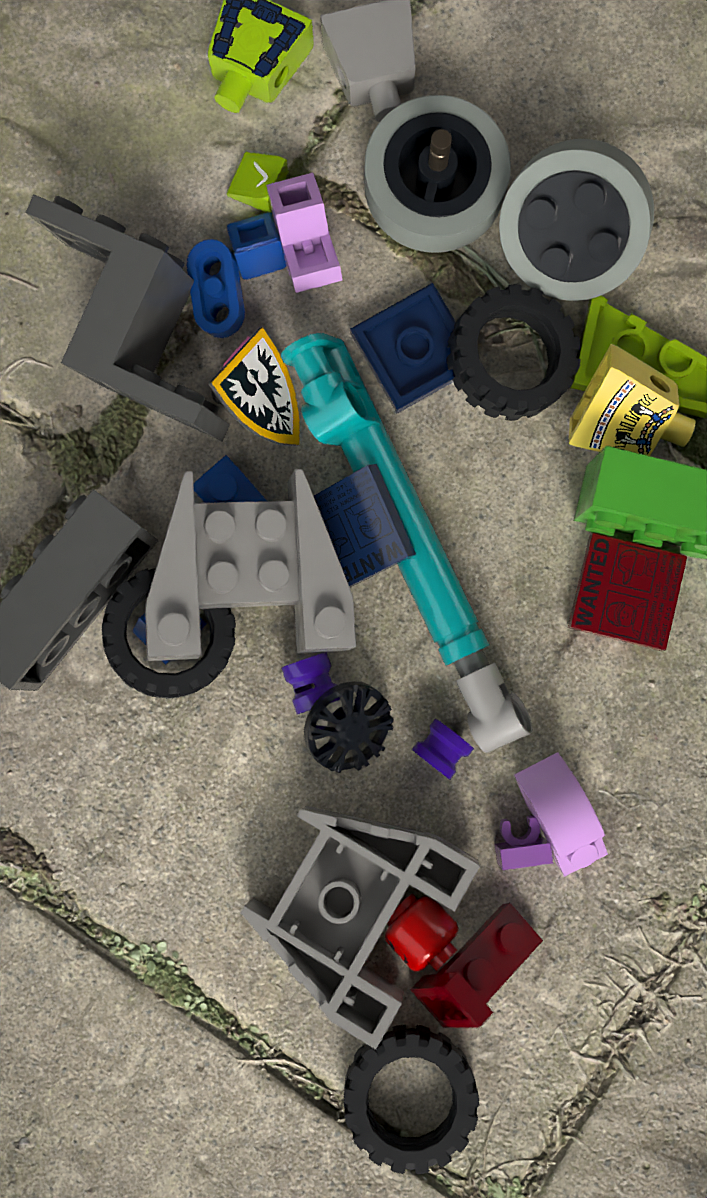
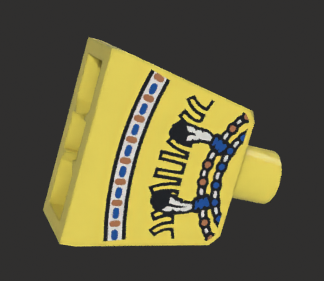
(628, 408)

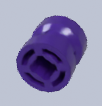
(303, 674)

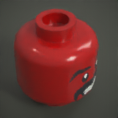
(422, 933)

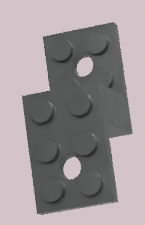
(128, 313)

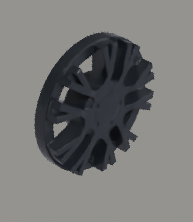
(348, 726)

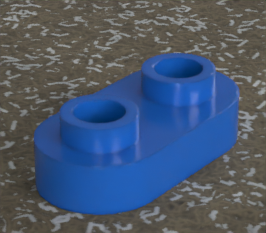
(215, 291)

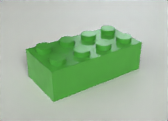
(645, 499)

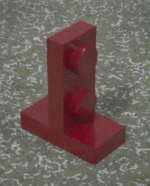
(478, 970)

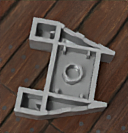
(248, 559)
(343, 904)

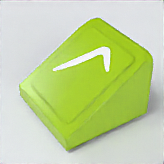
(253, 175)

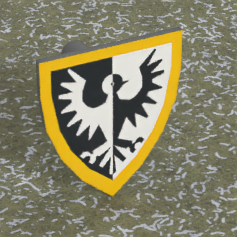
(259, 391)

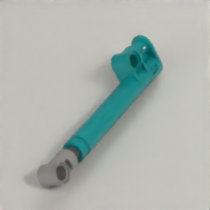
(344, 415)

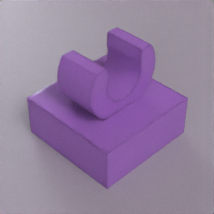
(524, 850)

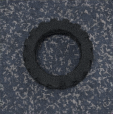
(542, 317)
(146, 680)
(430, 1148)

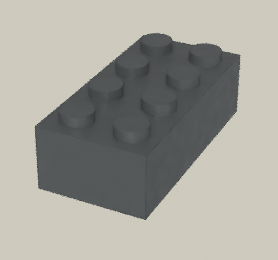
(66, 588)

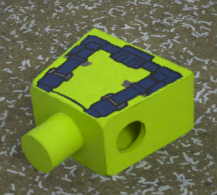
(256, 50)

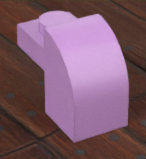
(304, 232)
(562, 813)

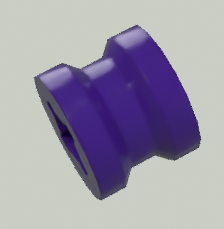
(442, 748)

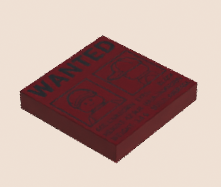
(627, 592)

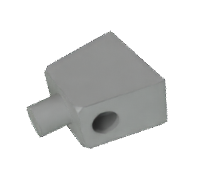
(372, 53)

